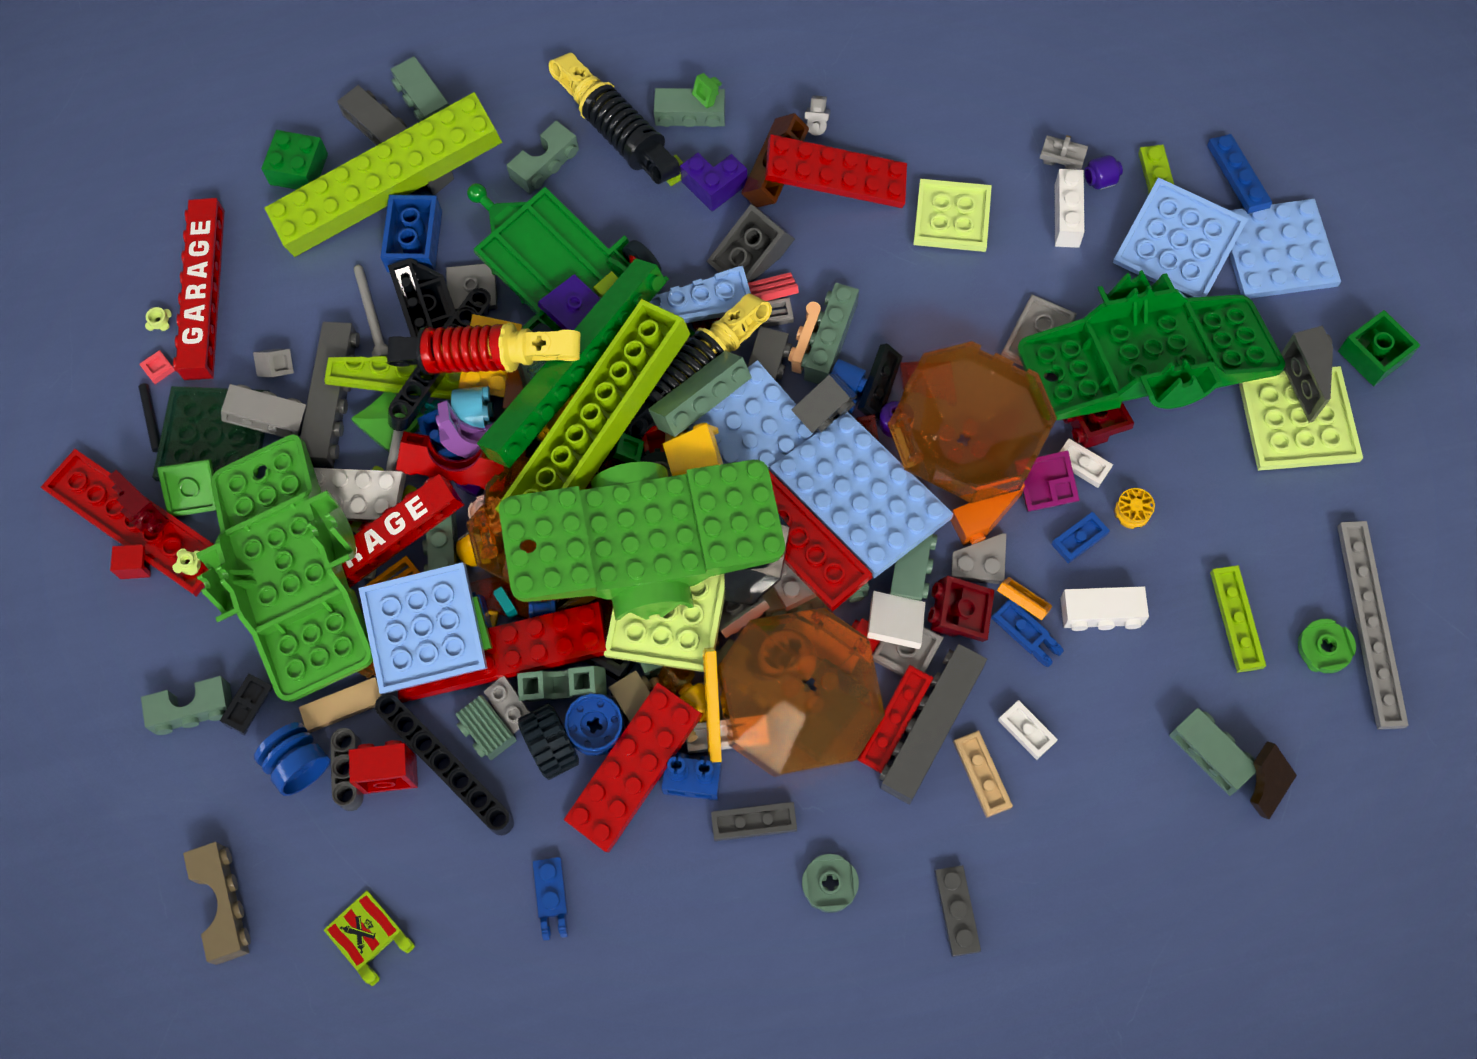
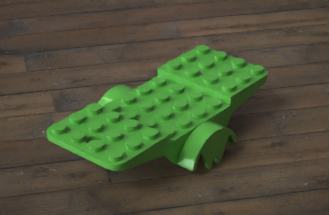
(641, 534)
(284, 569)

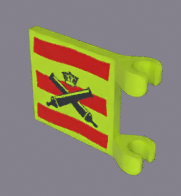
(364, 932)

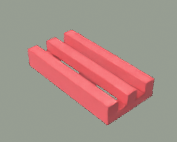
(774, 287)

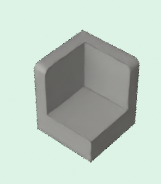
(273, 362)

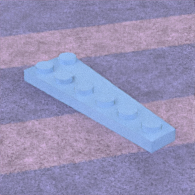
(706, 297)

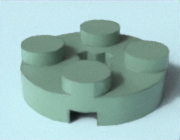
(841, 871)

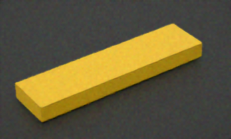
(712, 704)

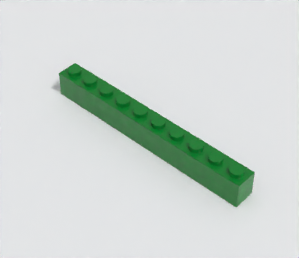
(560, 378)

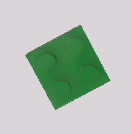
(294, 159)
(1378, 348)

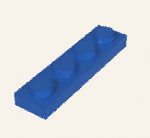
(1239, 173)

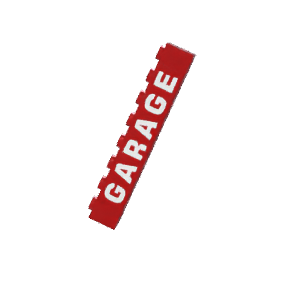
(199, 290)
(401, 526)

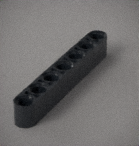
(425, 387)
(438, 752)

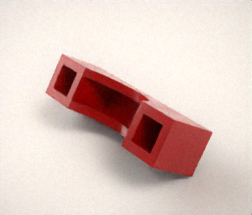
(420, 457)

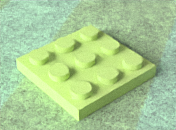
(952, 215)

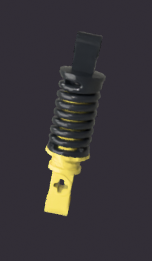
(615, 119)
(702, 349)

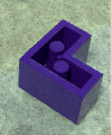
(713, 184)

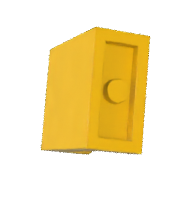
(693, 449)

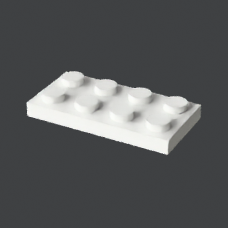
(362, 493)

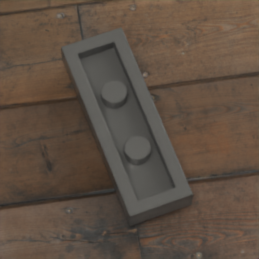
(754, 821)
(957, 911)

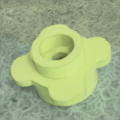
(155, 314)
(190, 568)

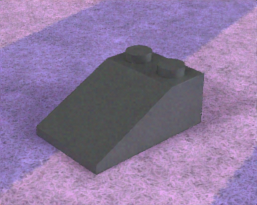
(752, 243)
(1309, 369)

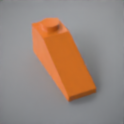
(979, 518)

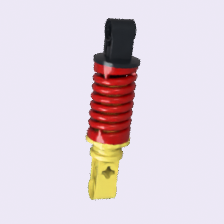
(481, 348)

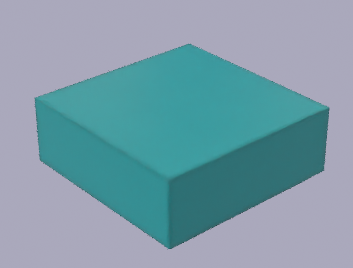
(505, 603)

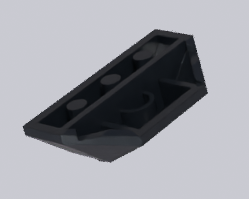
(421, 295)
(751, 583)

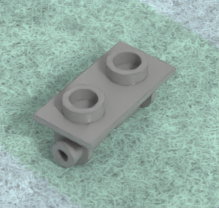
(506, 703)

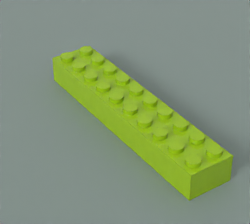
(387, 169)
(604, 402)

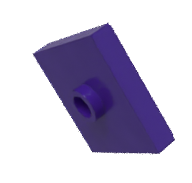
(569, 303)

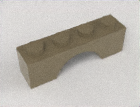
(226, 935)

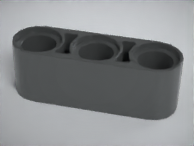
(339, 759)

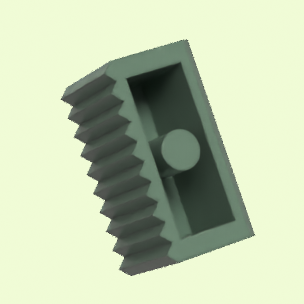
(485, 727)

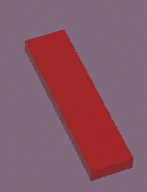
(896, 719)

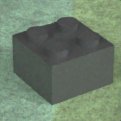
(825, 403)

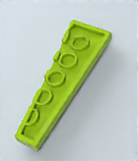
(377, 375)

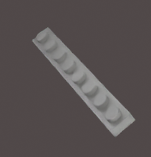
(1372, 626)

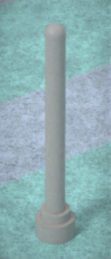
(380, 348)

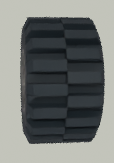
(548, 741)

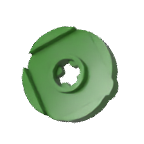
(1317, 658)

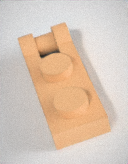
(803, 336)

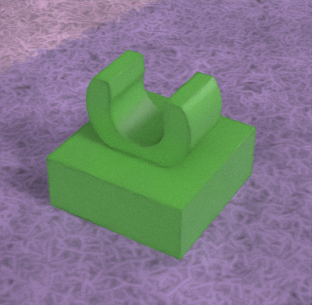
(706, 89)

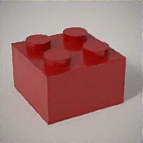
(383, 767)

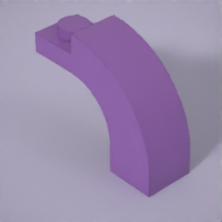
(455, 434)

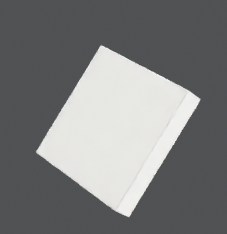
(896, 620)

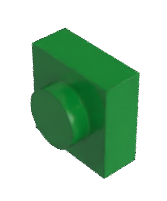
(628, 449)

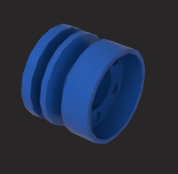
(586, 711)
(291, 758)

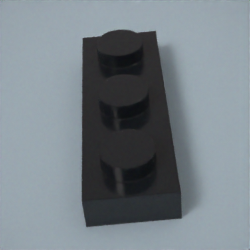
(880, 381)

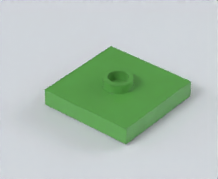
(187, 487)

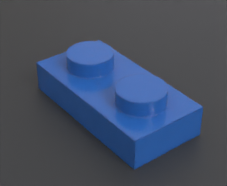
(1080, 537)

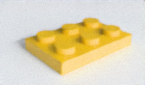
(495, 380)

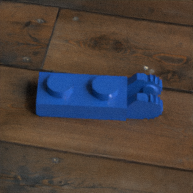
(1026, 631)
(550, 895)

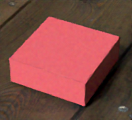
(157, 367)

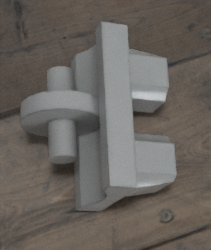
(817, 115)
(1063, 152)

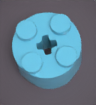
(472, 405)

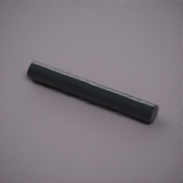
(149, 416)

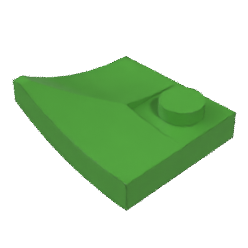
(375, 424)

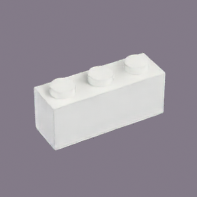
(1069, 208)
(1104, 608)

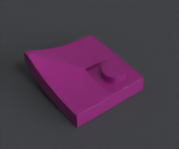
(1050, 482)

